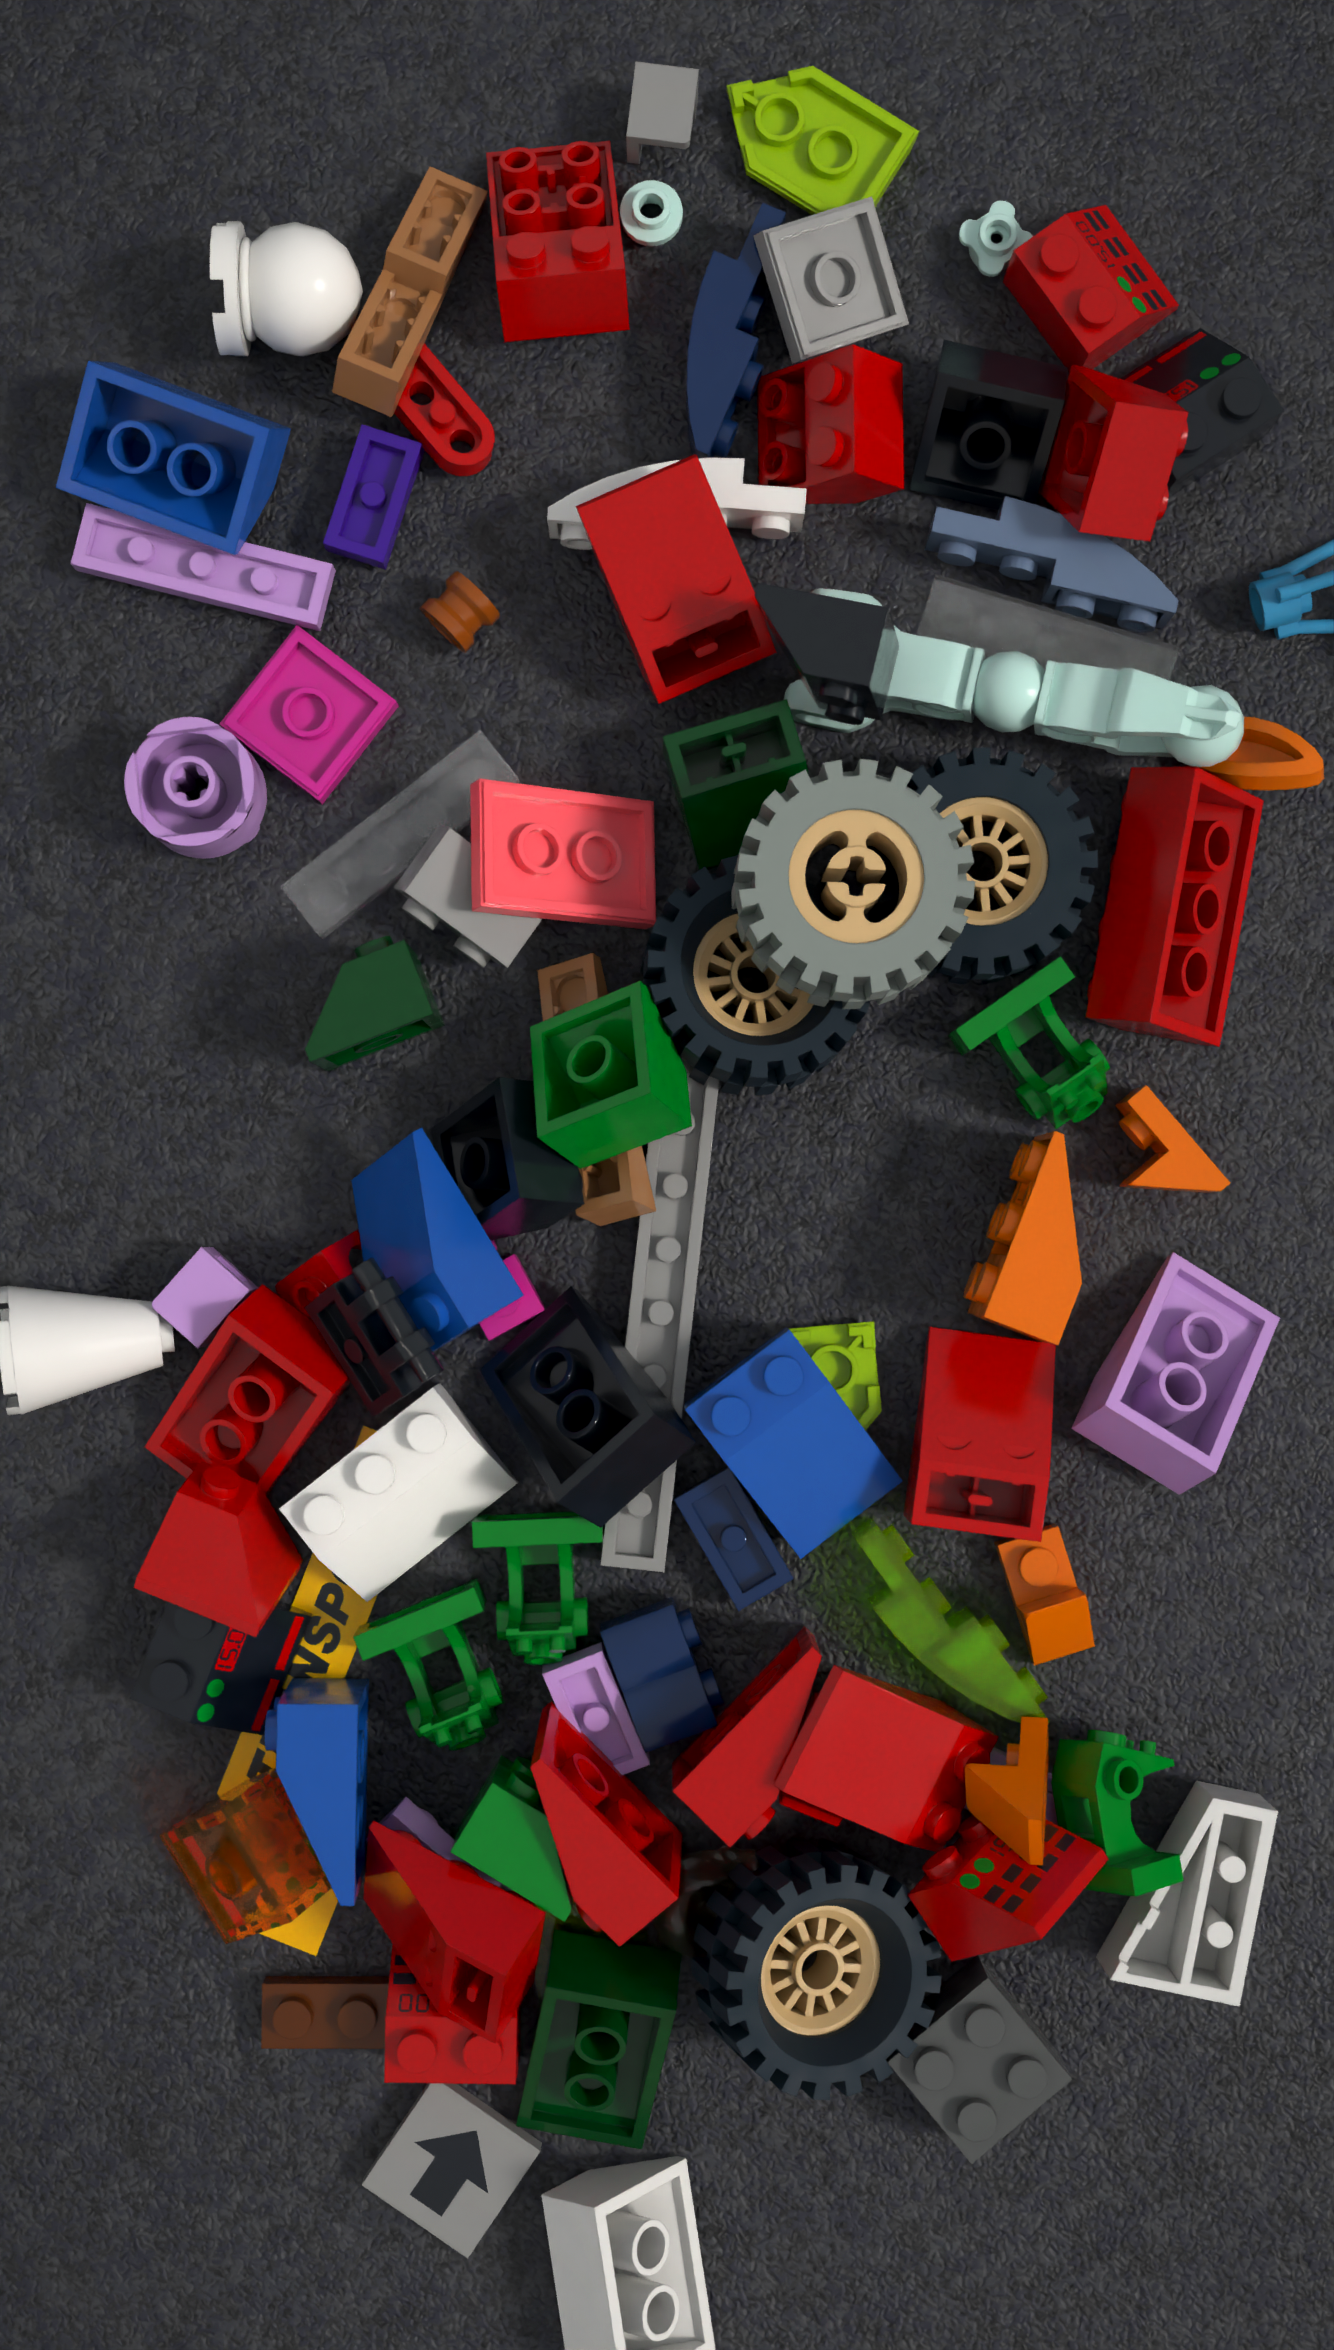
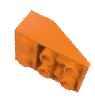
(1035, 1255)

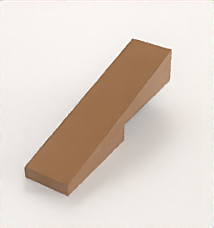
(408, 292)
(621, 1184)

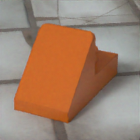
(1178, 1158)
(1046, 1596)
(1014, 1795)

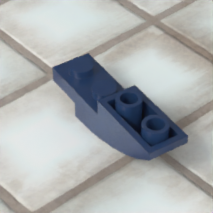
(722, 344)

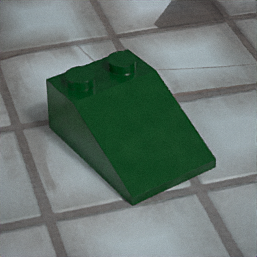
(599, 2039)

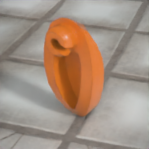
(1270, 759)

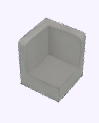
(661, 107)

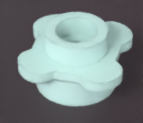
(977, 234)

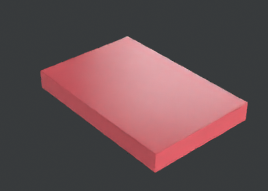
(562, 855)

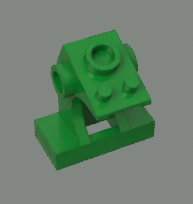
(1067, 1091)
(539, 1628)
(456, 1712)
(1099, 1809)

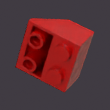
(833, 427)

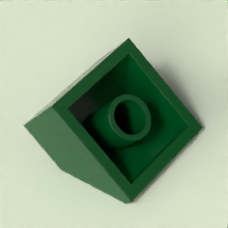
(373, 1005)

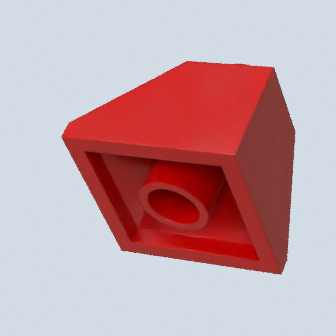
(221, 1551)

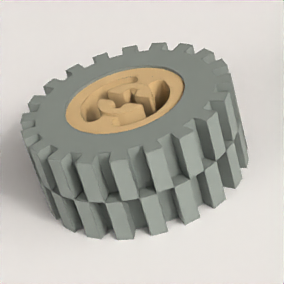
(851, 956)

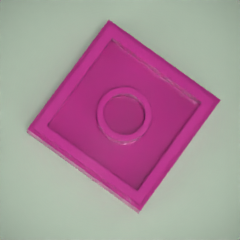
(309, 714)

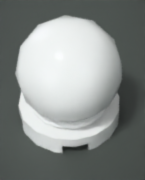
(285, 287)

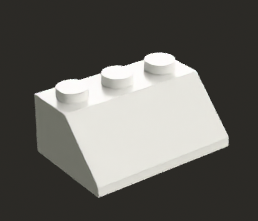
(399, 1494)
(628, 2259)

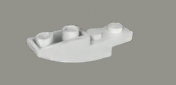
(765, 509)

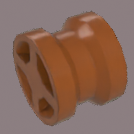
(460, 611)

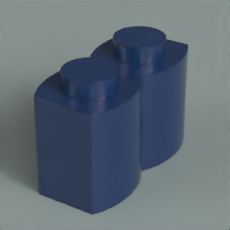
(660, 1674)

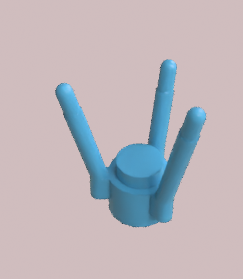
(1282, 598)

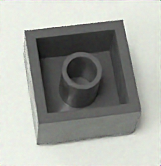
(979, 2061)

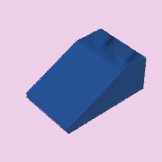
(430, 1241)
(792, 1442)
(323, 1766)

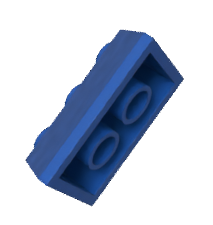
(170, 456)

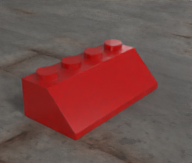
(1174, 905)

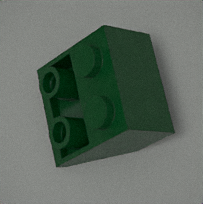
(727, 772)

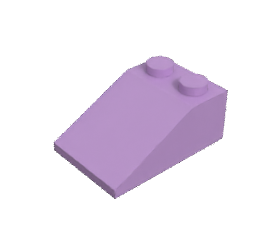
(1178, 1376)

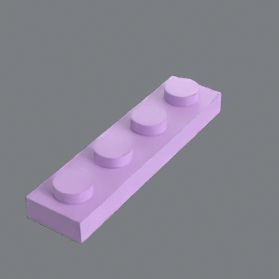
(251, 582)

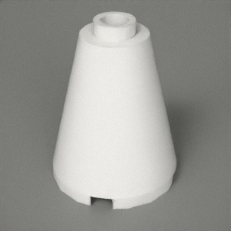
(73, 1344)

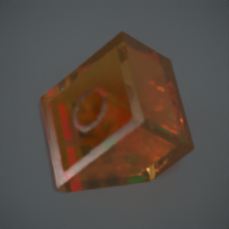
(248, 1858)

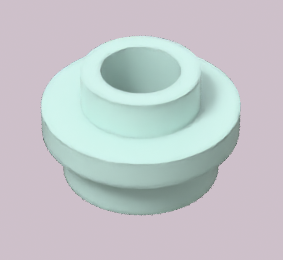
(651, 230)

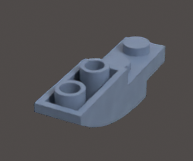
(1081, 570)

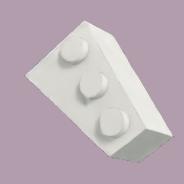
(1200, 1930)

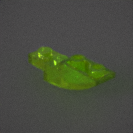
(956, 1650)

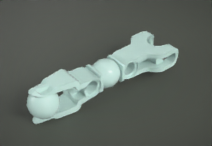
(1070, 702)

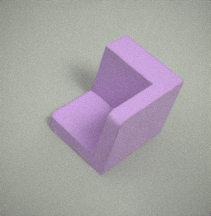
(203, 1296)

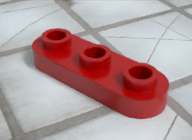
(446, 418)

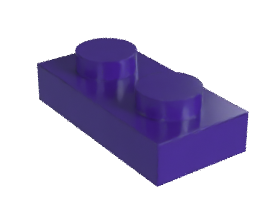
(373, 497)

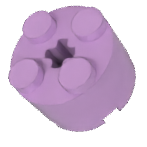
(168, 767)

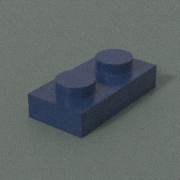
(733, 1538)

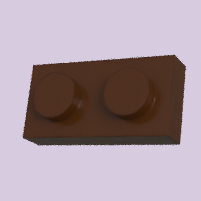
(324, 2012)

